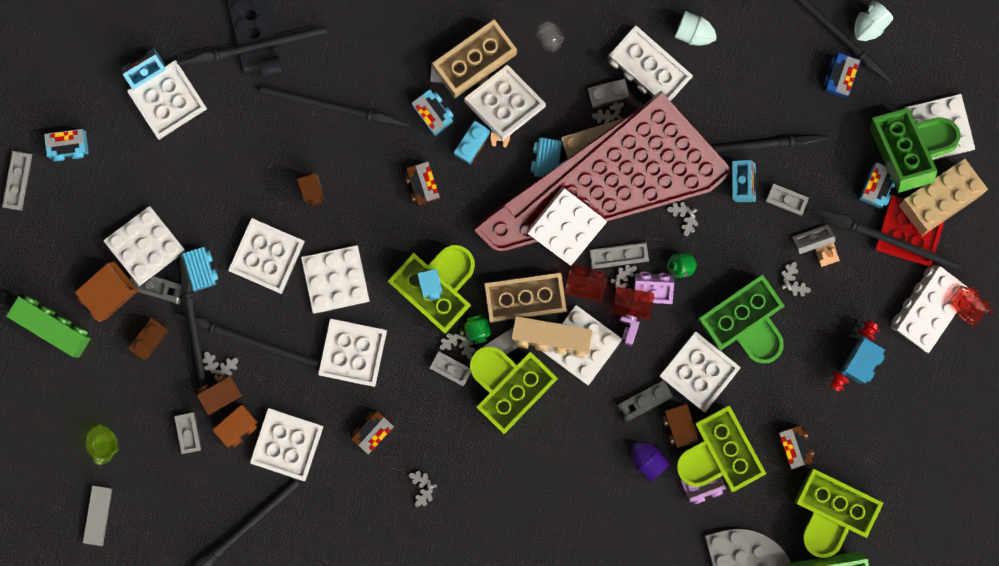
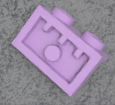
(661, 285)
(629, 333)
(697, 494)

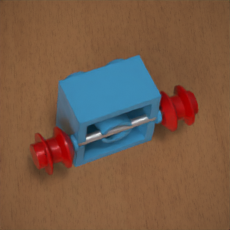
(861, 360)

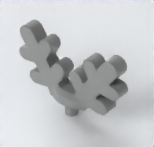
(608, 117)
(683, 209)
(622, 275)
(788, 277)
(453, 339)
(231, 364)
(426, 493)

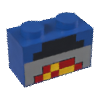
(841, 75)

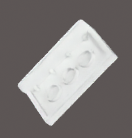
(648, 65)
(927, 310)

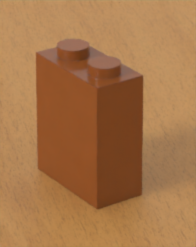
(106, 292)

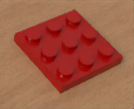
(899, 226)

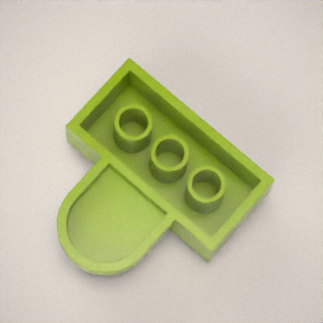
(454, 268)
(510, 385)
(722, 453)
(835, 512)

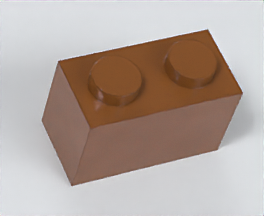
(235, 426)

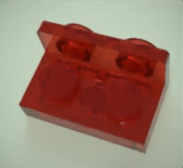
(586, 283)
(633, 303)
(970, 305)

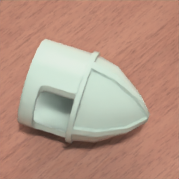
(873, 22)
(695, 30)

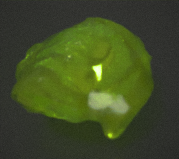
(101, 444)

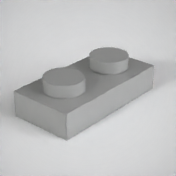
(608, 93)
(787, 199)
(813, 239)
(450, 368)
(187, 433)

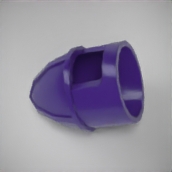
(648, 460)

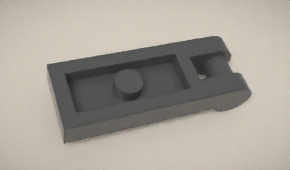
(159, 288)
(645, 400)

